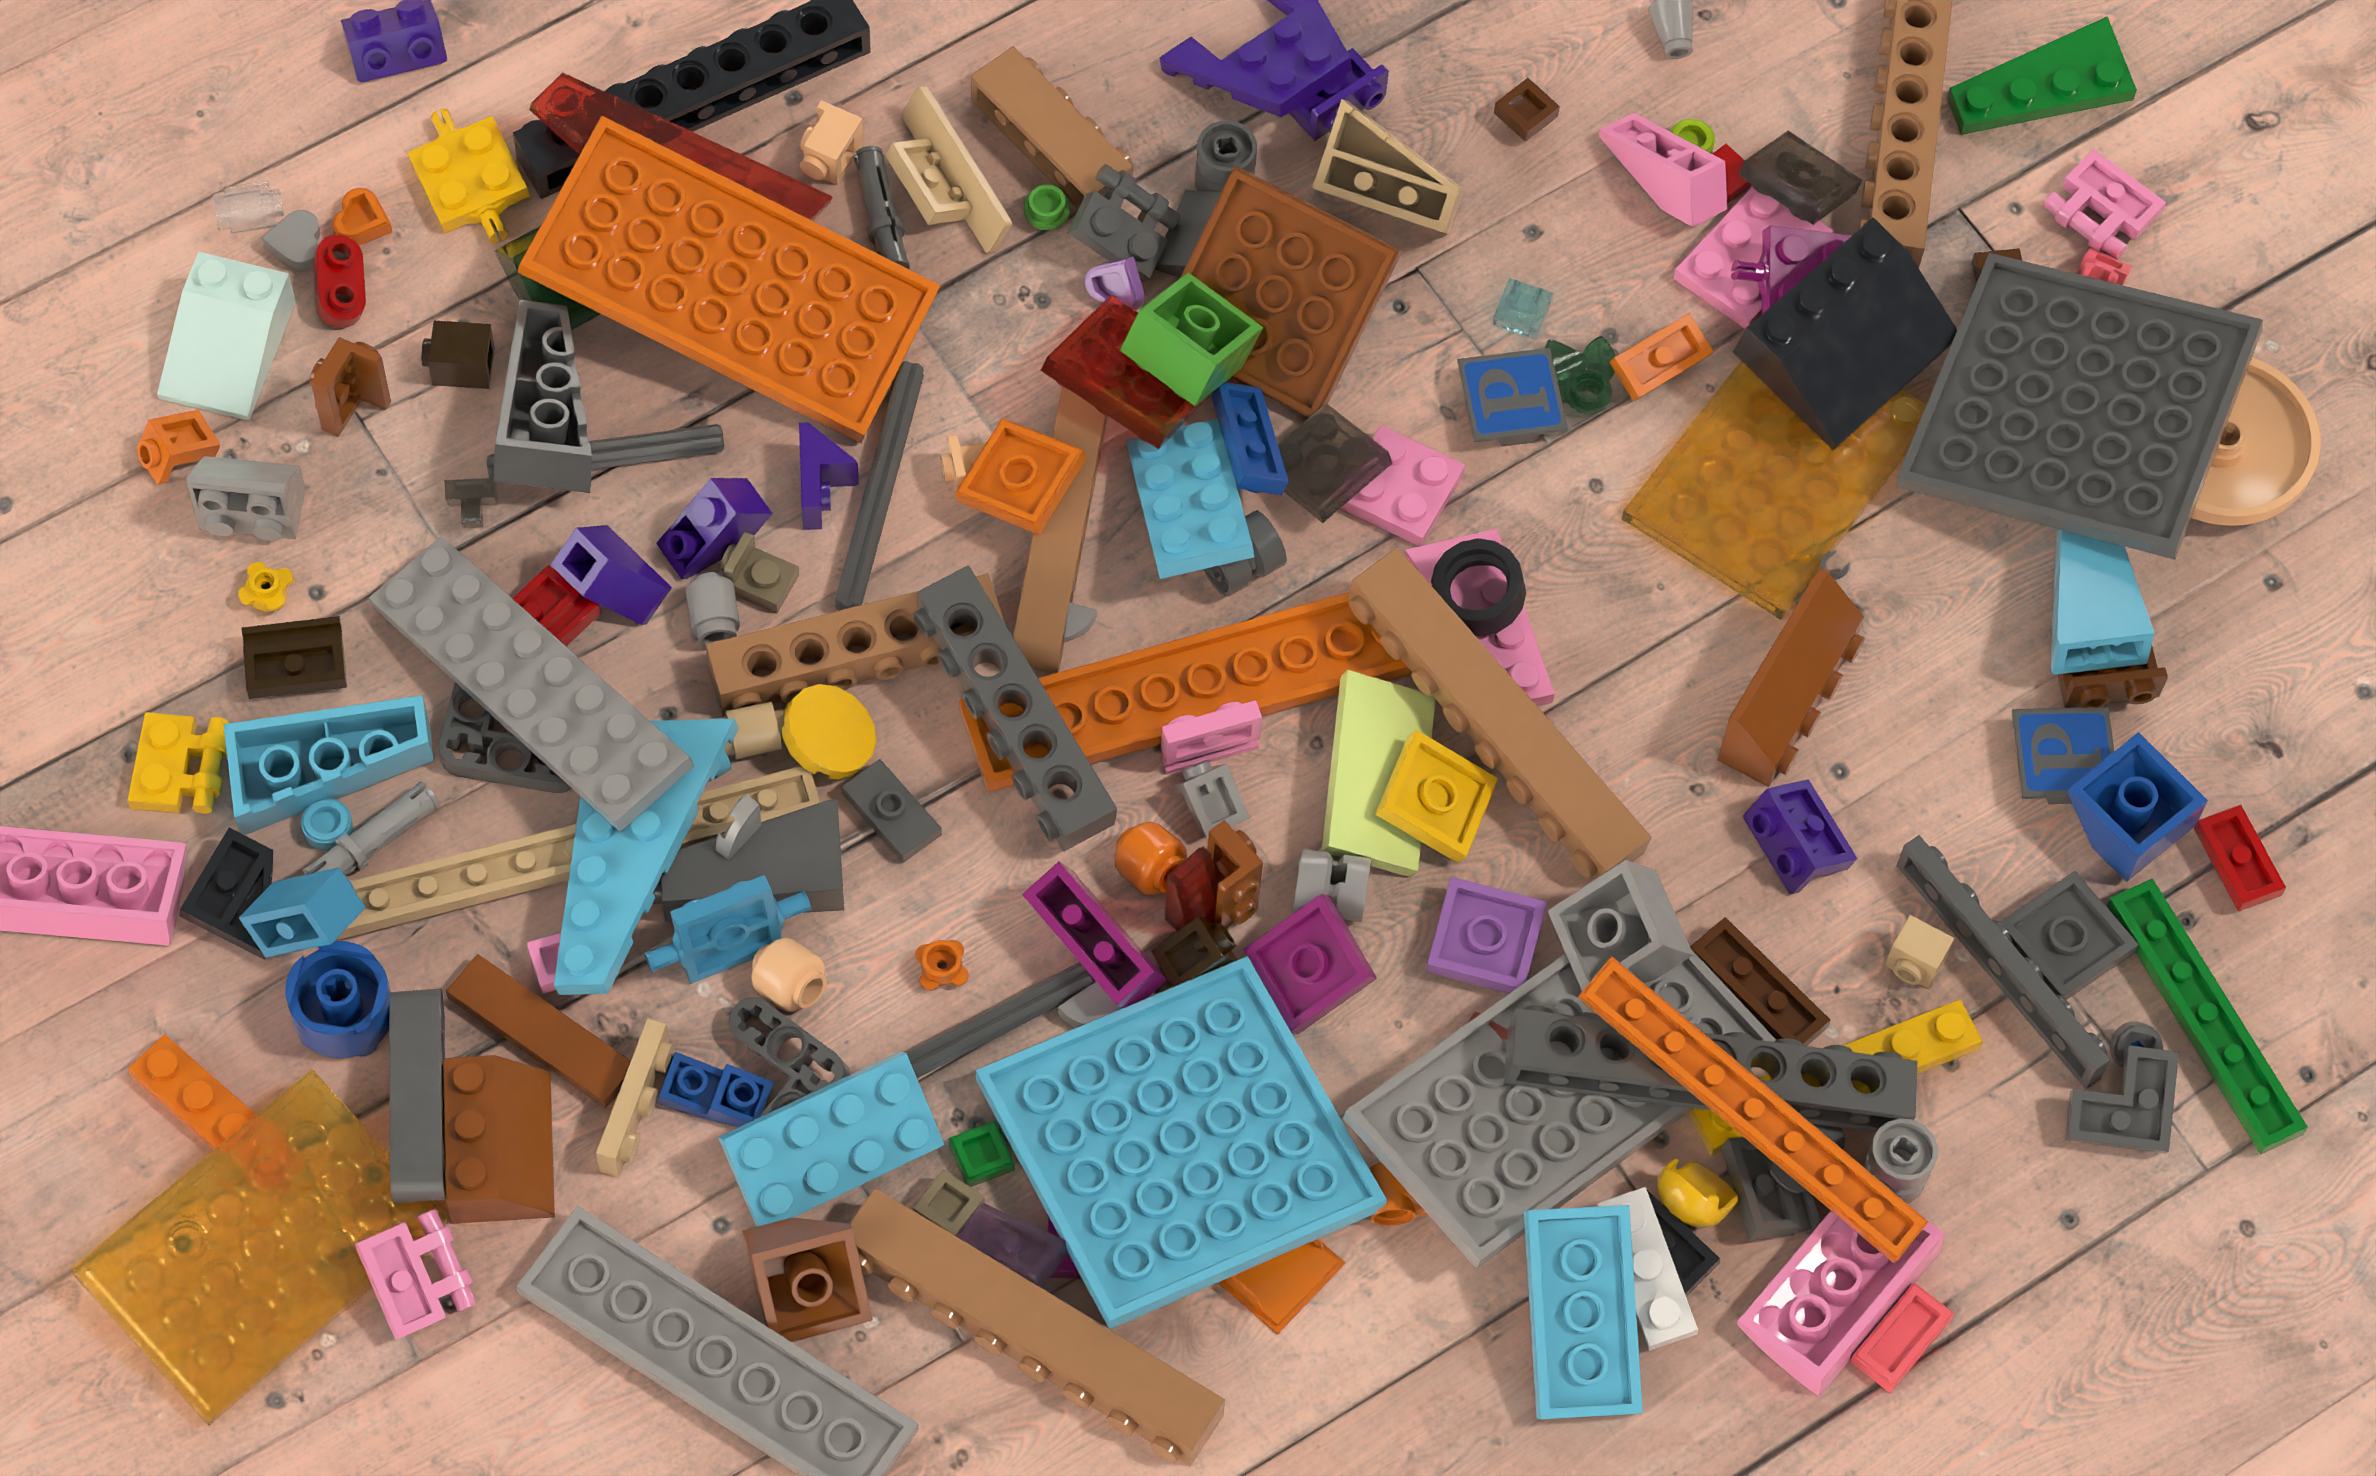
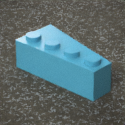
(321, 754)

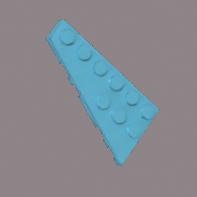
(618, 871)

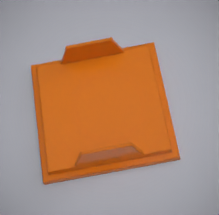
(1284, 1284)

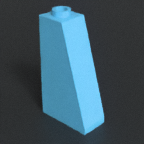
(2096, 607)

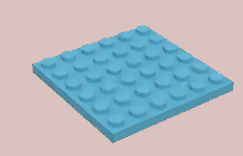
(1179, 1141)

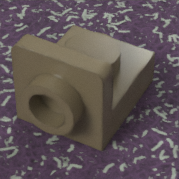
(757, 574)

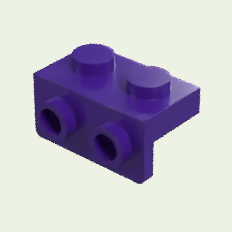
(394, 39)
(1360, 86)

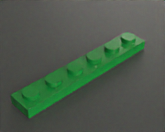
(2207, 1017)

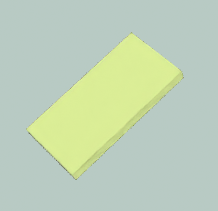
(1368, 739)

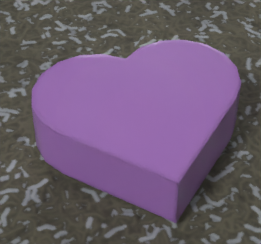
(1116, 279)

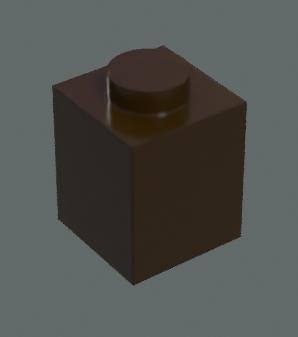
(459, 354)

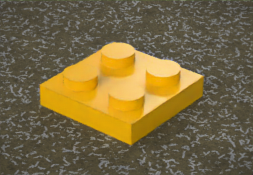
(1436, 796)

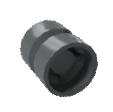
(1219, 150)
(1268, 554)

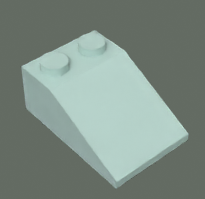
(225, 335)

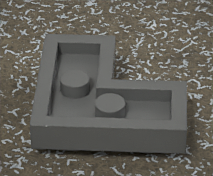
(2139, 1115)

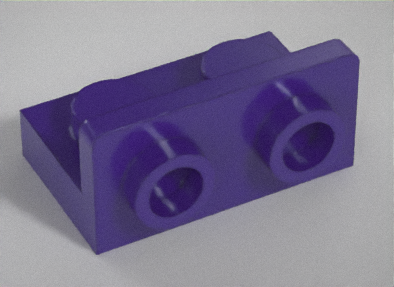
(1798, 834)

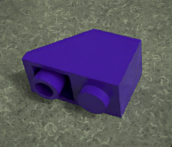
(713, 523)
(611, 573)

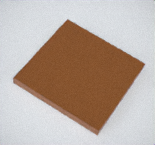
(1298, 278)

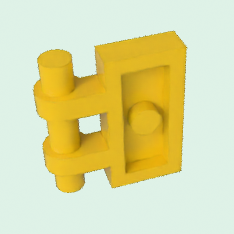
(164, 761)

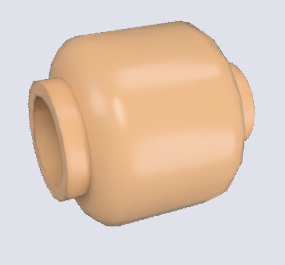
(788, 975)

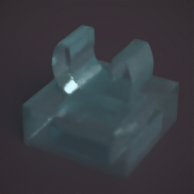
(1522, 308)

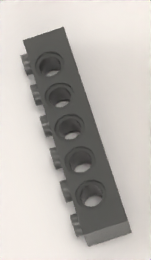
(963, 600)

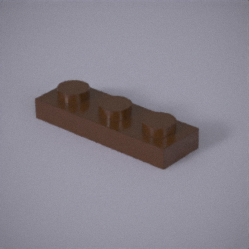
(1760, 984)

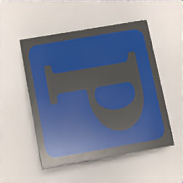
(1512, 396)
(2059, 748)

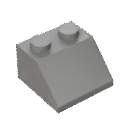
(1622, 918)

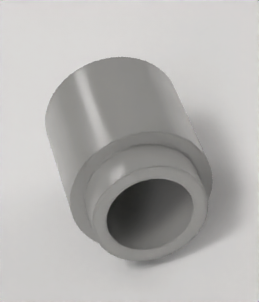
(712, 608)

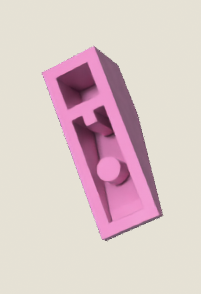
(1670, 169)

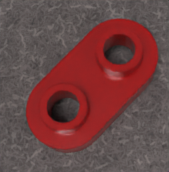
(339, 277)

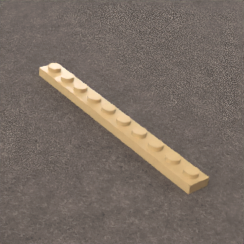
(545, 857)

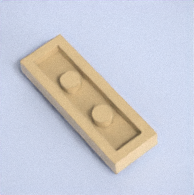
(635, 1098)

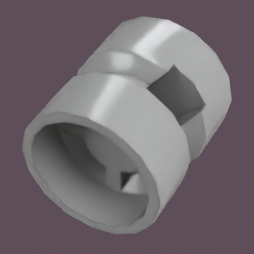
(1341, 880)
(1902, 1157)

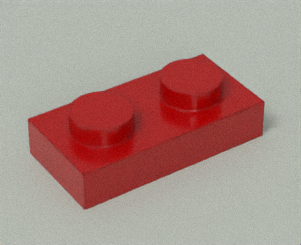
(2239, 858)

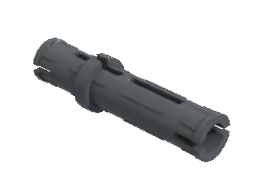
(884, 227)

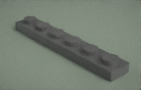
(2014, 974)

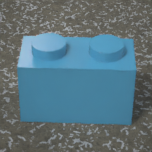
(302, 912)

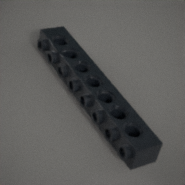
(719, 92)

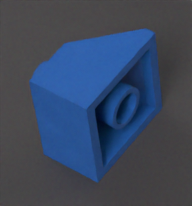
(2135, 806)

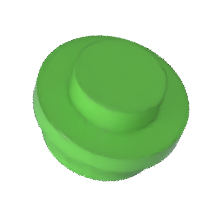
(1046, 207)

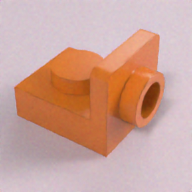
(174, 442)

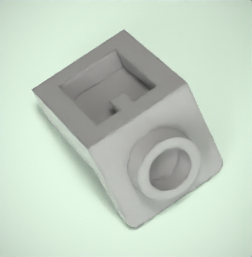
(1211, 796)

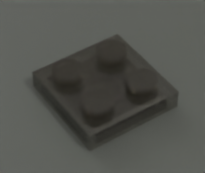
(1800, 177)
(1329, 462)

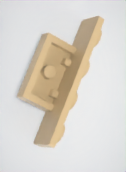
(944, 175)

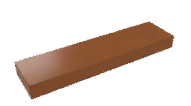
(540, 1030)

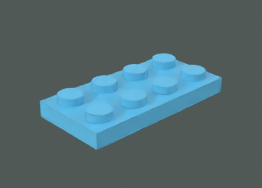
(1190, 500)
(831, 1140)
(1583, 1312)

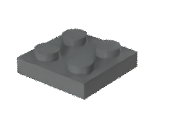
(2069, 936)

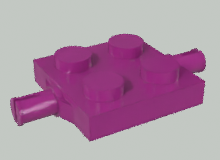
(1786, 260)

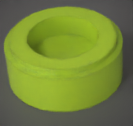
(1695, 132)

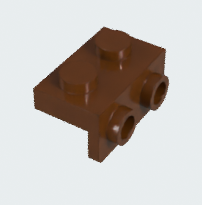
(2099, 687)

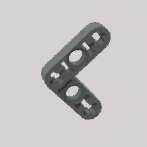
(478, 734)
(801, 1078)

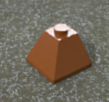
(807, 1276)

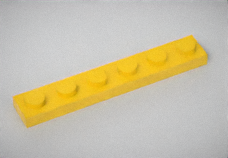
(1927, 1038)

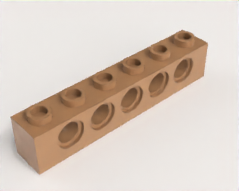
(826, 638)

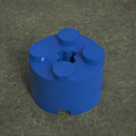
(339, 1000)

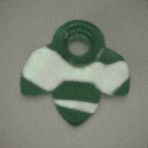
(1584, 372)

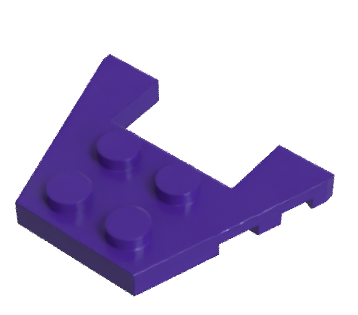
(1276, 67)

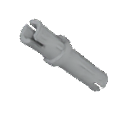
(354, 850)

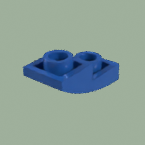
(713, 1093)

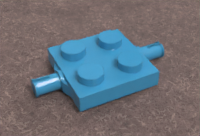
(726, 928)

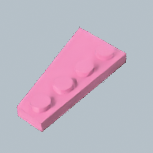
(1480, 589)

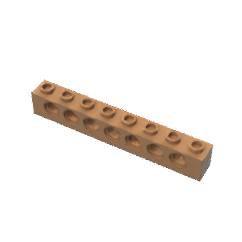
(1912, 122)

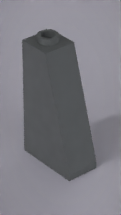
(791, 851)

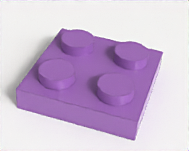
(1486, 936)

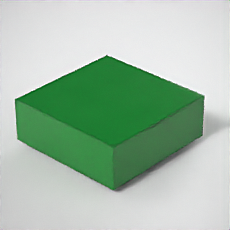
(981, 1154)

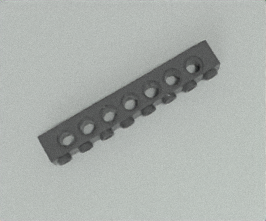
(1638, 1078)

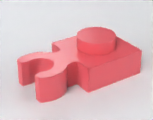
(2104, 267)

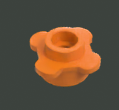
(941, 951)

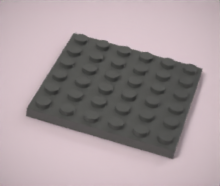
(2081, 405)

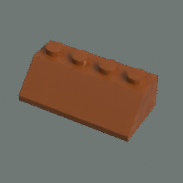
(1792, 682)

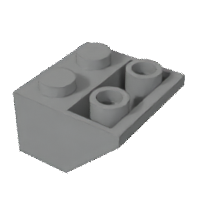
(247, 497)

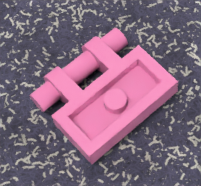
(2113, 196)
(402, 1281)

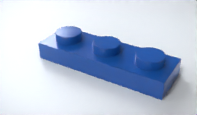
(1249, 439)

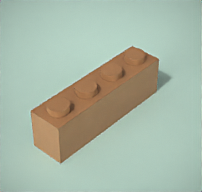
(1045, 125)

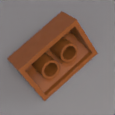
(497, 1140)

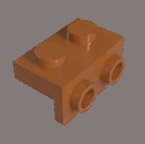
(345, 379)
(1237, 874)

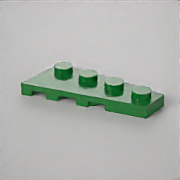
(2052, 80)

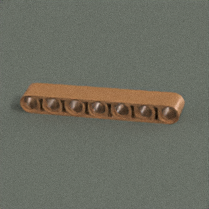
(1058, 549)

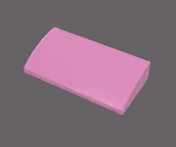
(90, 885)
(1832, 1299)

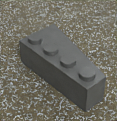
(542, 413)

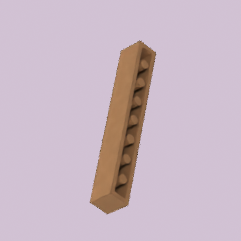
(1496, 716)
(1035, 1329)

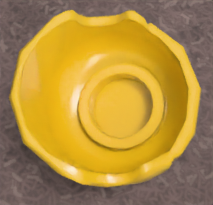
(1695, 1194)

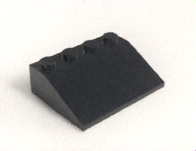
(1849, 334)

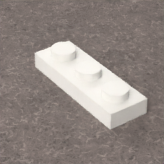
(1658, 1290)

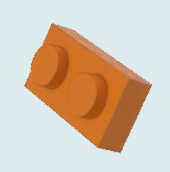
(1661, 357)

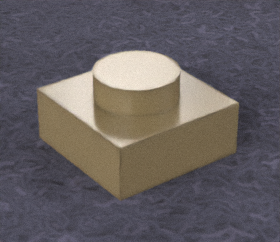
(949, 1202)

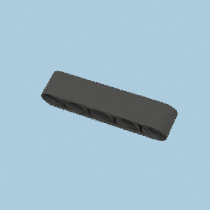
(417, 1096)

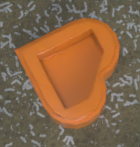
(361, 217)

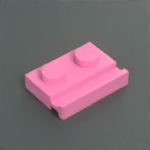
(1210, 737)

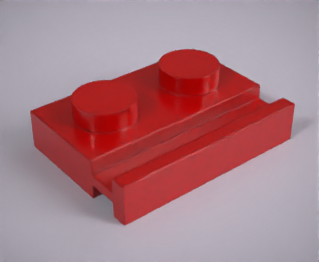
(557, 605)

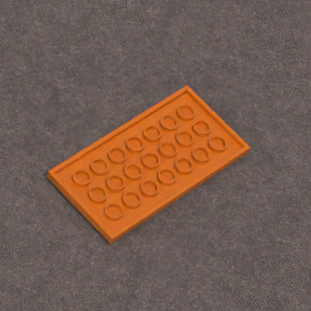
(729, 279)

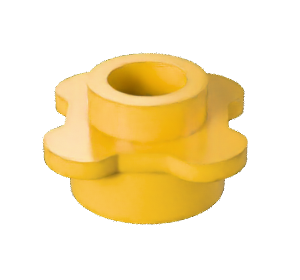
(265, 599)

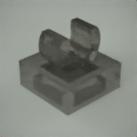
(471, 496)

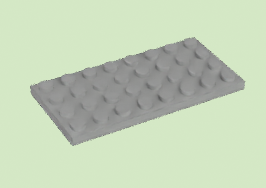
(1493, 1149)

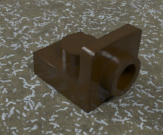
(1195, 951)

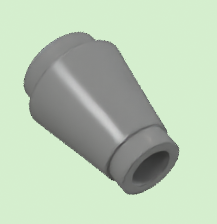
(1674, 26)

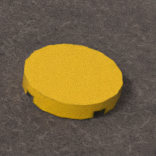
(828, 731)

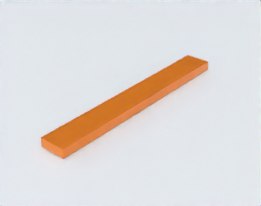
(1753, 1109)

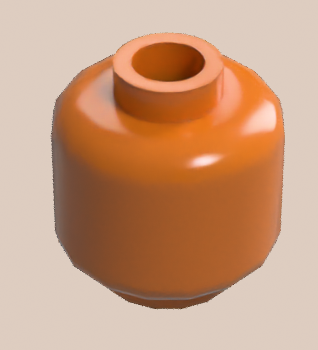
(1148, 856)

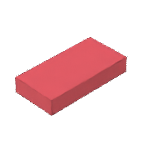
(1902, 1337)

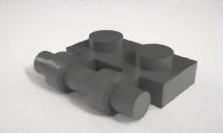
(1117, 234)

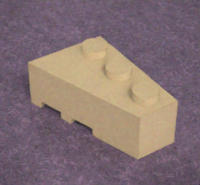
(1384, 174)

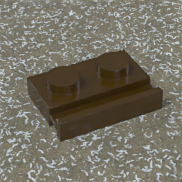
(294, 657)

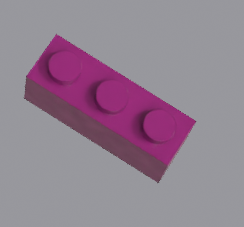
(1094, 936)

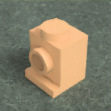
(831, 143)

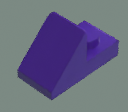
(821, 467)

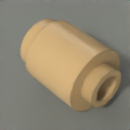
(757, 731)

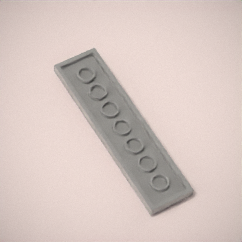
(531, 683)
(713, 1354)

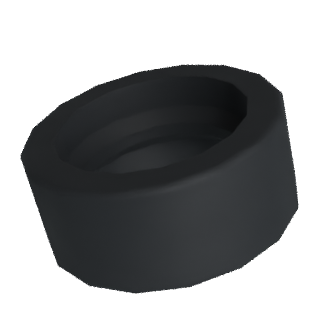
(1476, 553)

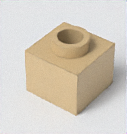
(1919, 952)

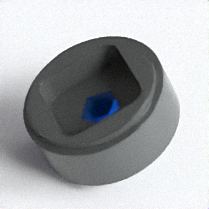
(2133, 1034)

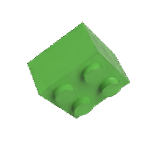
(1191, 339)

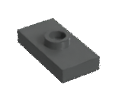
(891, 810)

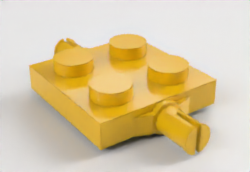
(468, 175)

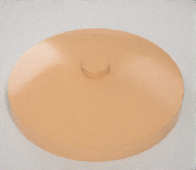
(2263, 453)

